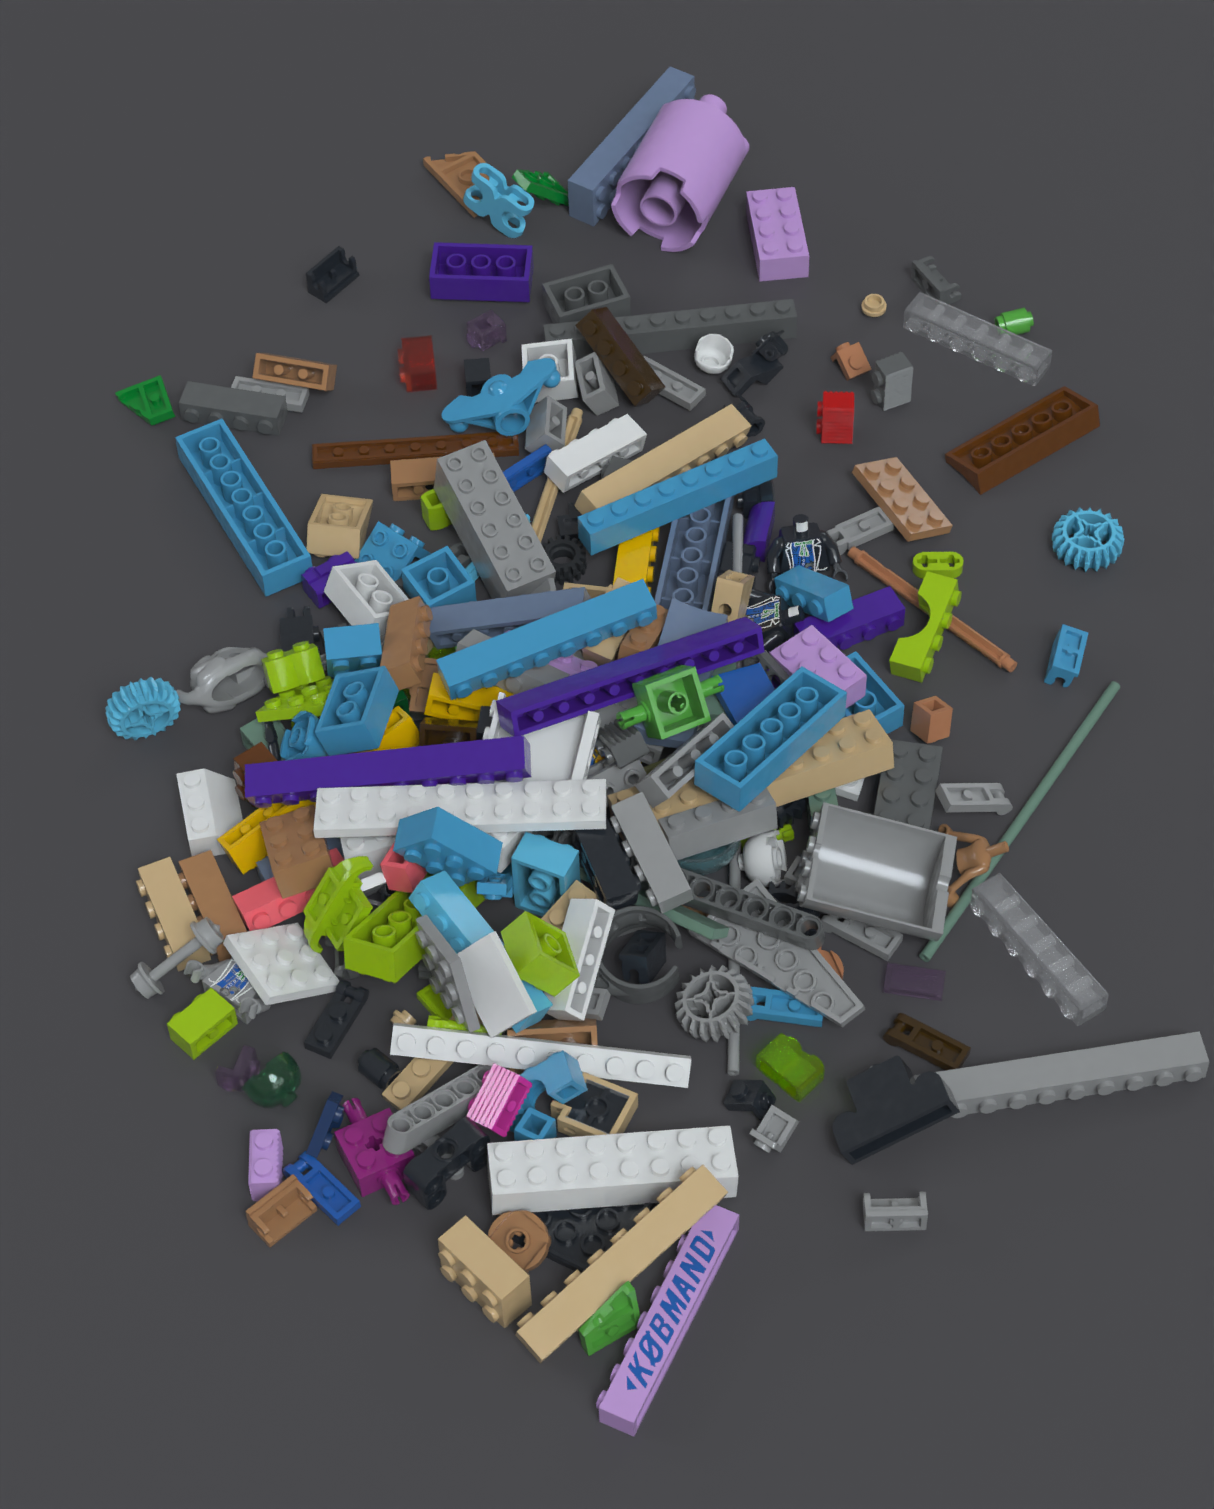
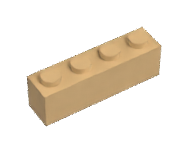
(170, 907)

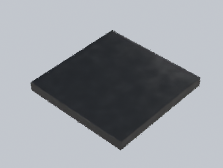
(582, 1232)

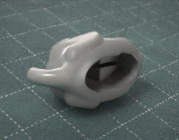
(225, 679)

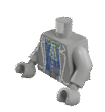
(229, 983)

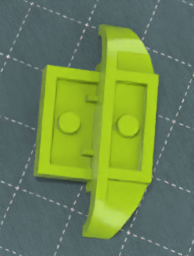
(337, 903)

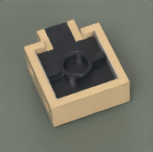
(598, 1111)

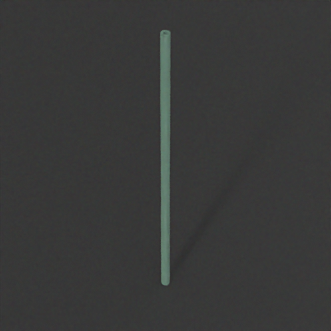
(1025, 813)

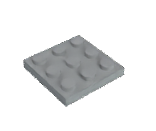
(447, 973)

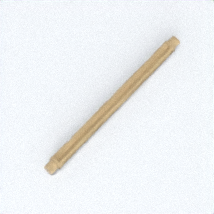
(550, 489)

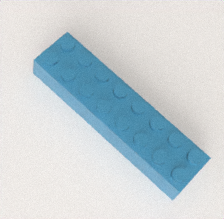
(244, 506)

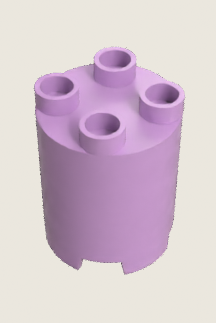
(680, 172)

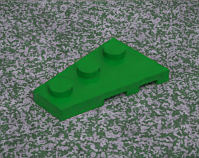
(542, 186)

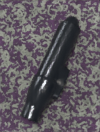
(271, 738)

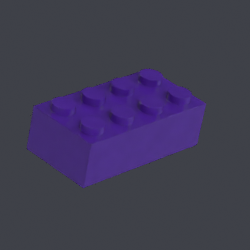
(481, 272)

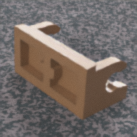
(280, 1211)

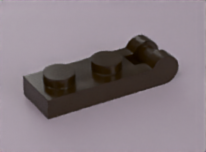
(927, 1043)

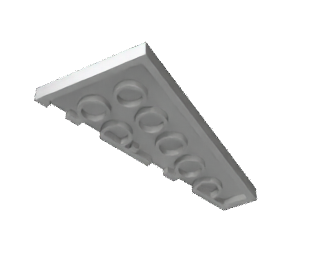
(788, 967)

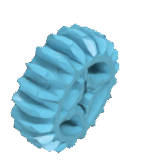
(1089, 532)
(142, 708)

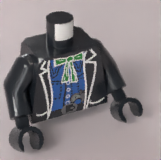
(803, 546)
(773, 616)

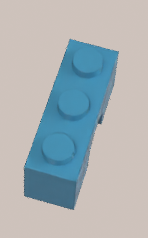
(558, 1076)

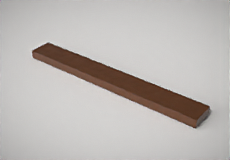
(386, 450)

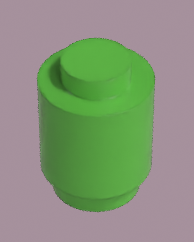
(1015, 321)

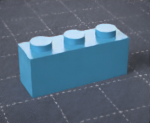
(814, 593)

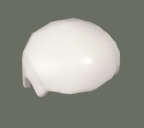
(713, 353)

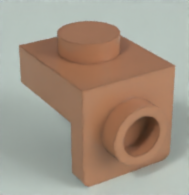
(851, 360)

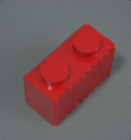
(837, 417)

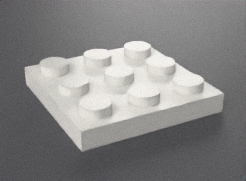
(281, 963)

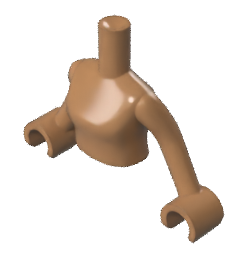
(971, 860)

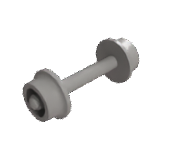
(147, 980)

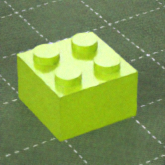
(540, 953)

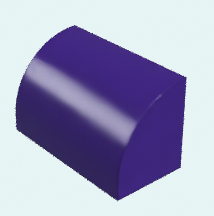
(760, 527)

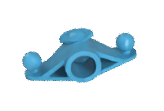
(503, 400)

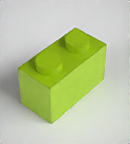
(202, 1023)

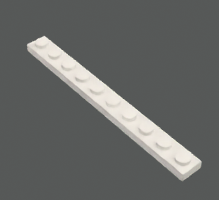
(528, 1052)

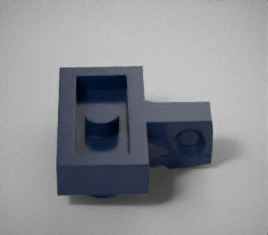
(330, 1118)

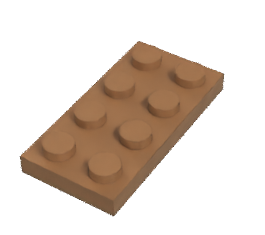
(902, 499)

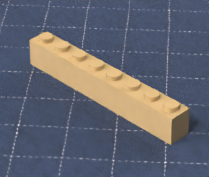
(682, 453)
(622, 1262)

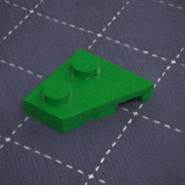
(148, 400)

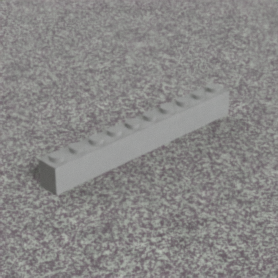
(1077, 1073)

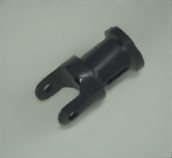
(746, 410)

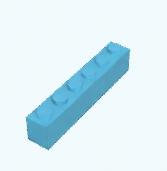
(463, 926)

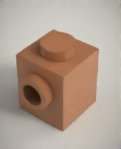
(931, 719)

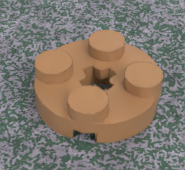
(521, 1223)

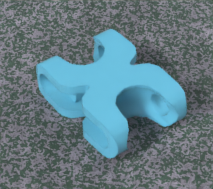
(498, 200)

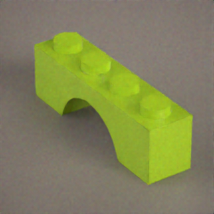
(914, 654)

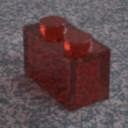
(418, 363)

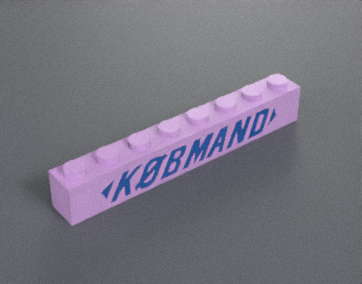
(667, 1320)

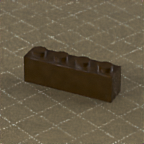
(620, 356)

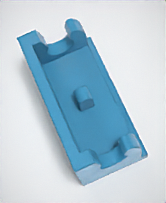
(1066, 655)

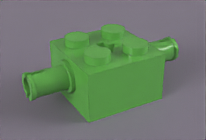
(665, 717)

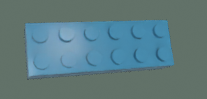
(770, 738)

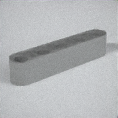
(432, 1112)

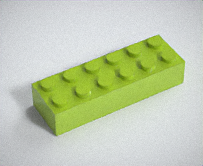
(386, 939)

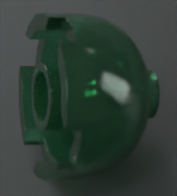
(275, 1083)

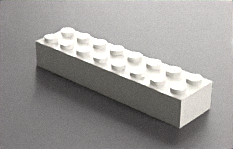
(604, 1168)

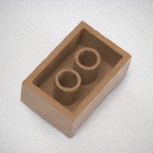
(294, 852)

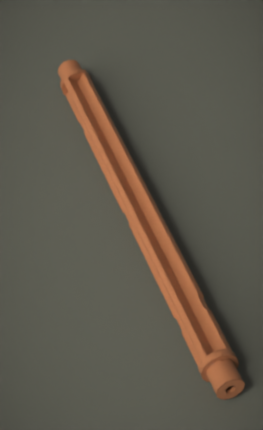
(910, 593)

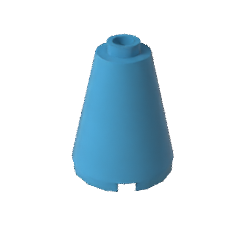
(301, 740)

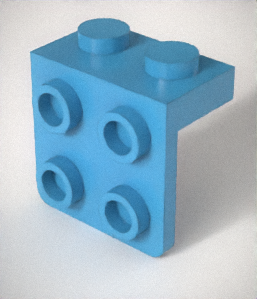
(391, 549)

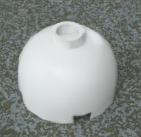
(764, 858)

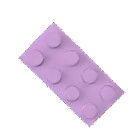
(777, 234)

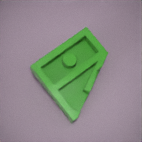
(611, 1321)

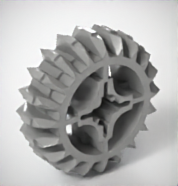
(724, 1009)

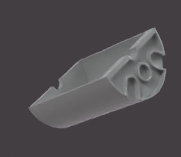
(877, 871)

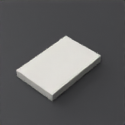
(495, 985)

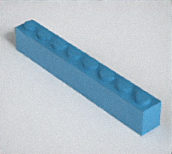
(677, 496)
(547, 639)

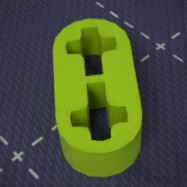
(938, 563)

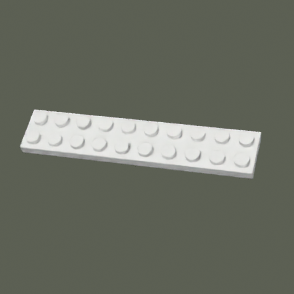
(484, 806)

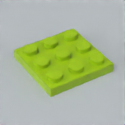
(301, 698)

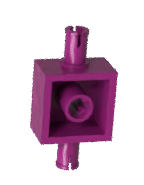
(365, 1156)

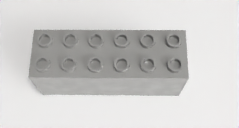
(491, 522)

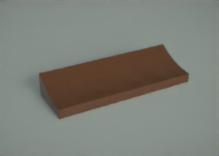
(1024, 439)

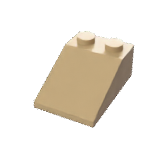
(338, 525)

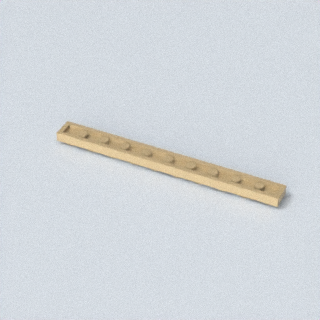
(422, 1072)

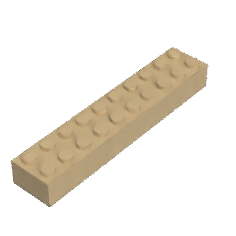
(843, 755)

